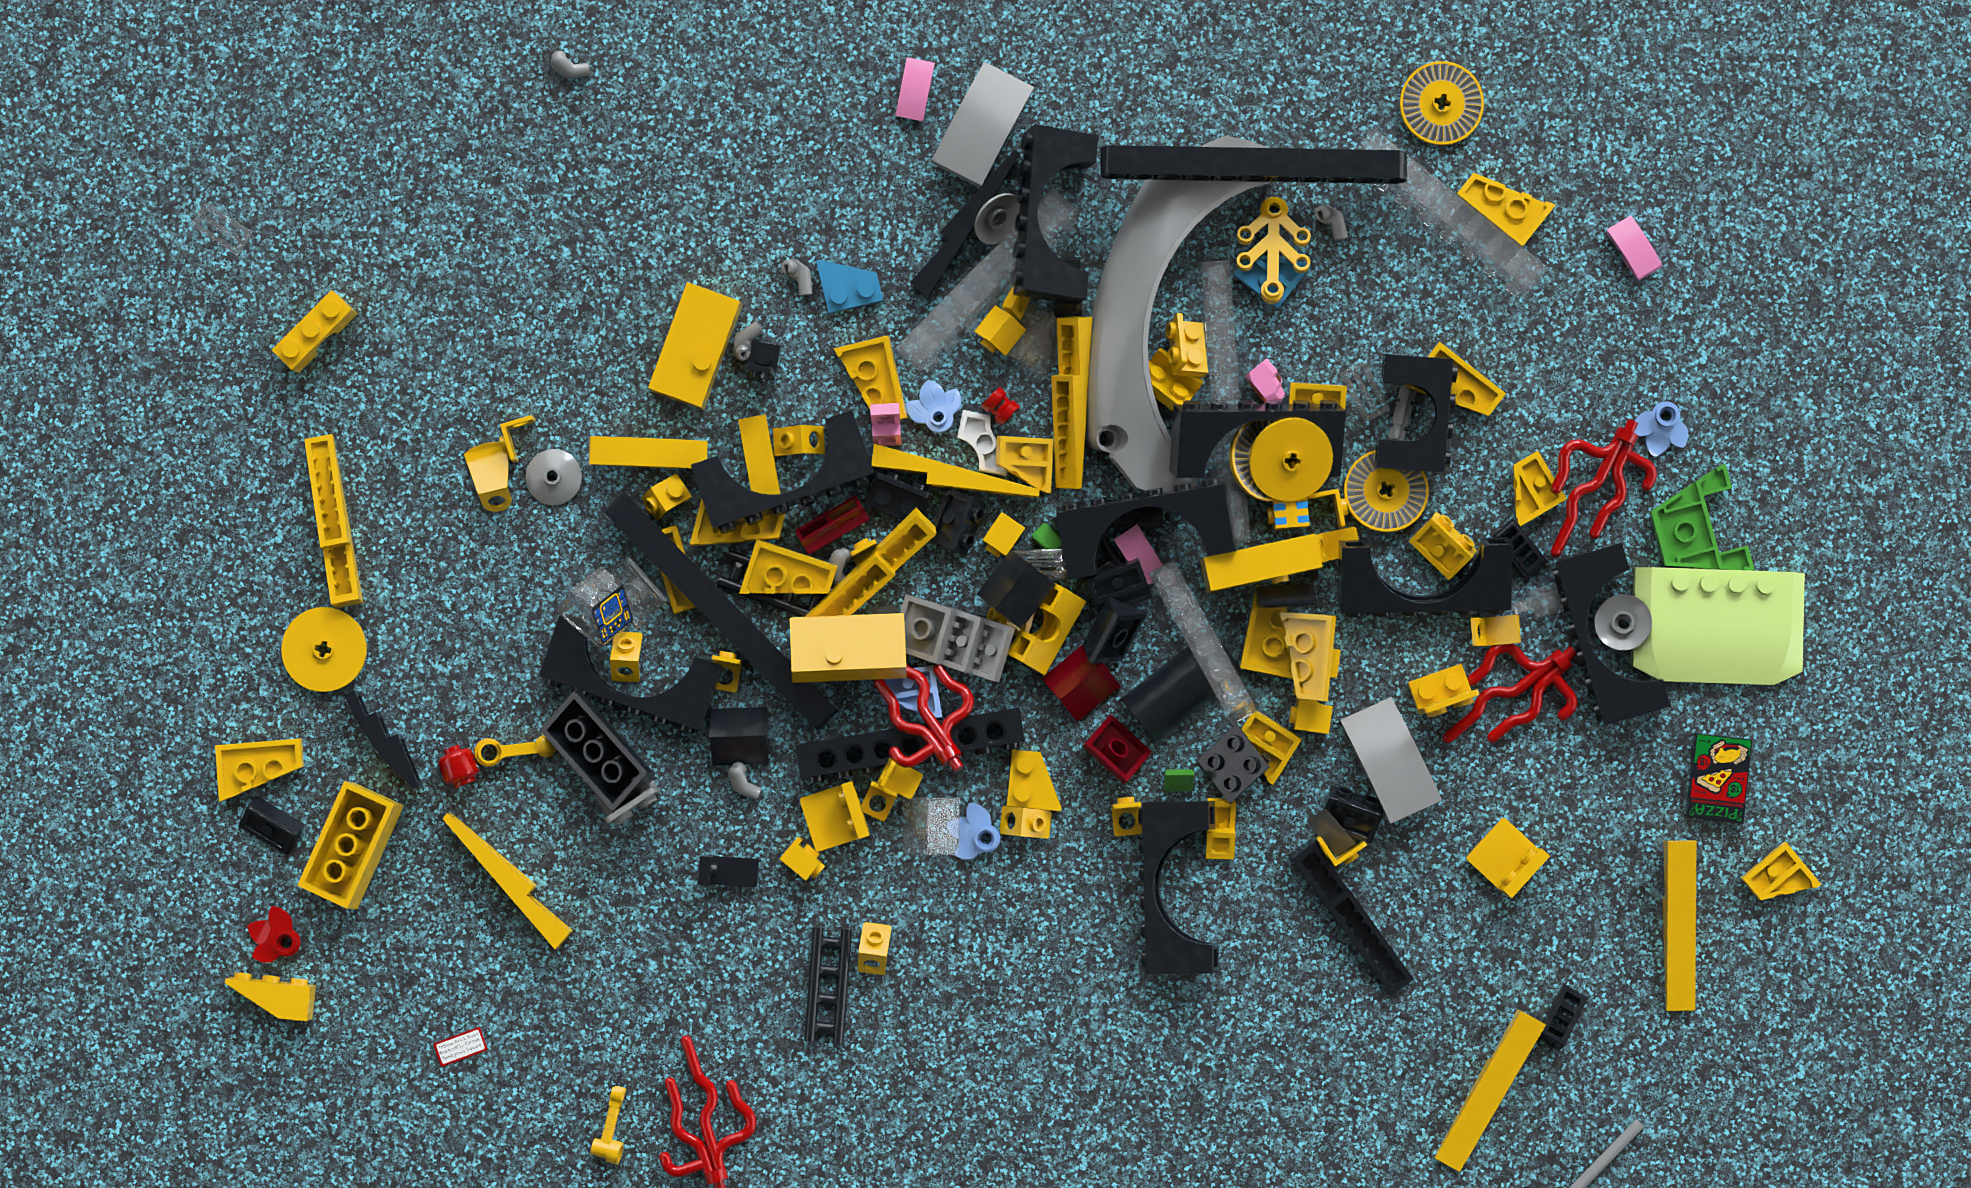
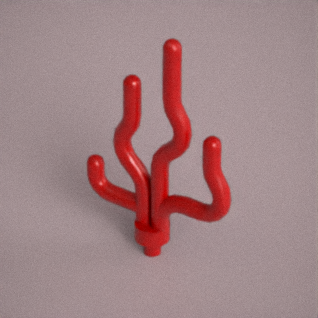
(1613, 457)
(1542, 672)
(940, 740)
(710, 1158)

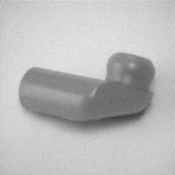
(566, 68)
(1332, 218)
(799, 273)
(743, 341)
(839, 558)
(739, 781)

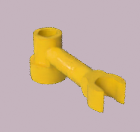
(606, 1146)

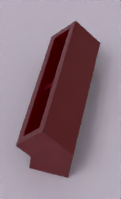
(832, 525)

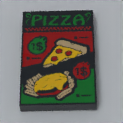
(1718, 778)

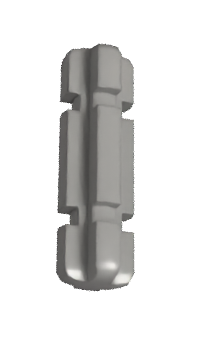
(1402, 414)

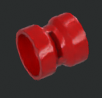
(1005, 411)

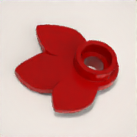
(270, 935)

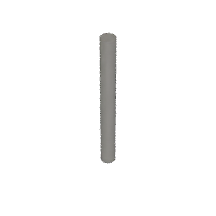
(1608, 1155)

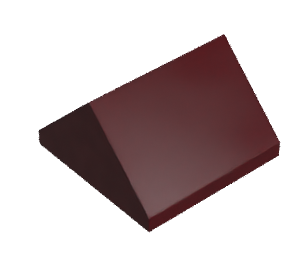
(1080, 683)
(1117, 749)

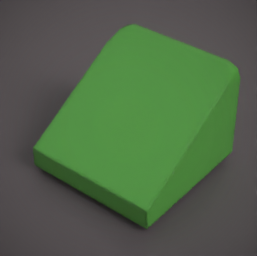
(1046, 537)
(1178, 779)

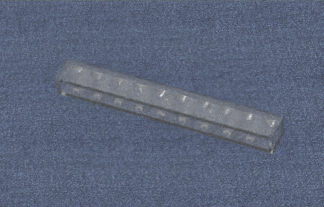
(1223, 376)

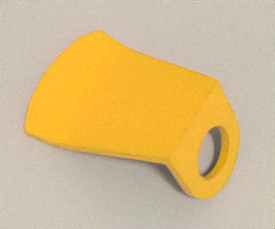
(490, 473)

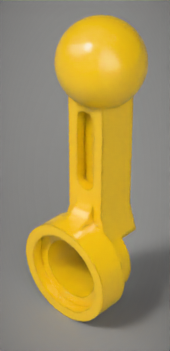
(541, 746)

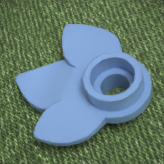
(932, 403)
(1661, 433)
(970, 831)

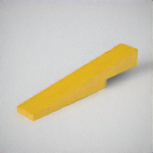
(1070, 399)
(947, 475)
(333, 522)
(877, 567)
(512, 882)
(1679, 924)
(1489, 1089)

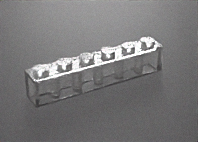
(1203, 642)

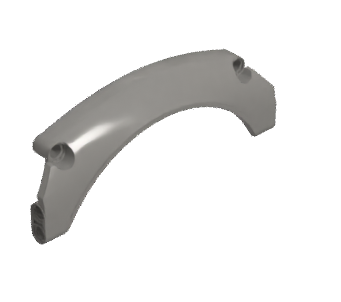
(1119, 375)

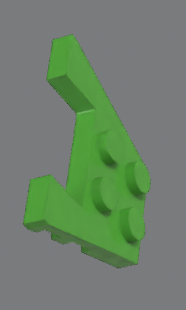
(1686, 530)

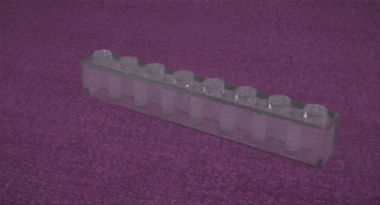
(1461, 223)
(979, 289)

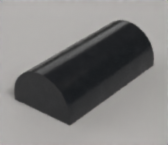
(1171, 694)
(597, 751)

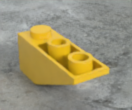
(279, 998)

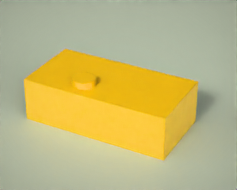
(695, 346)
(1261, 563)
(848, 647)
(350, 845)

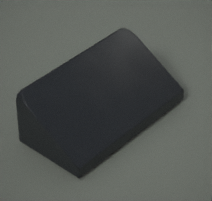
(1285, 596)
(271, 824)

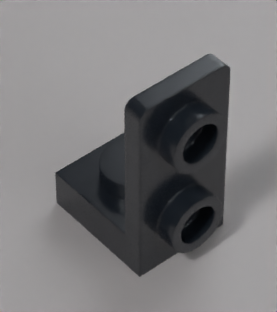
(763, 361)
(728, 871)

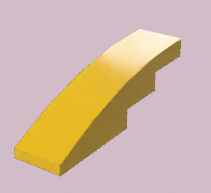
(646, 452)

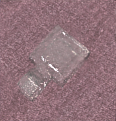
(1541, 601)

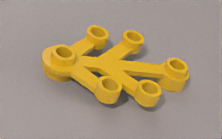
(1273, 244)

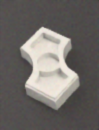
(977, 432)

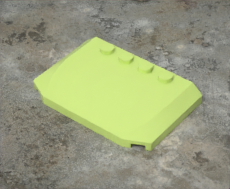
(1721, 625)

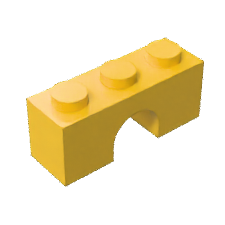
(304, 339)
(1041, 647)
(1310, 714)

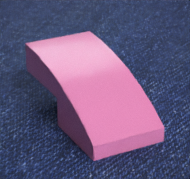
(915, 89)
(1634, 247)
(886, 424)
(1135, 545)

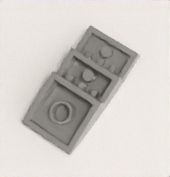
(982, 125)
(955, 638)
(1390, 760)

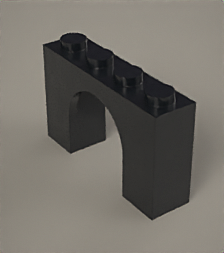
(1435, 379)

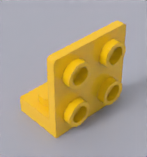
(1440, 690)
(834, 816)
(1506, 858)

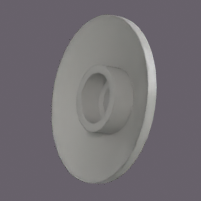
(996, 218)
(565, 485)
(1619, 608)

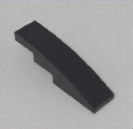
(391, 748)

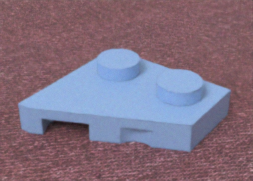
(907, 692)

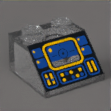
(598, 607)

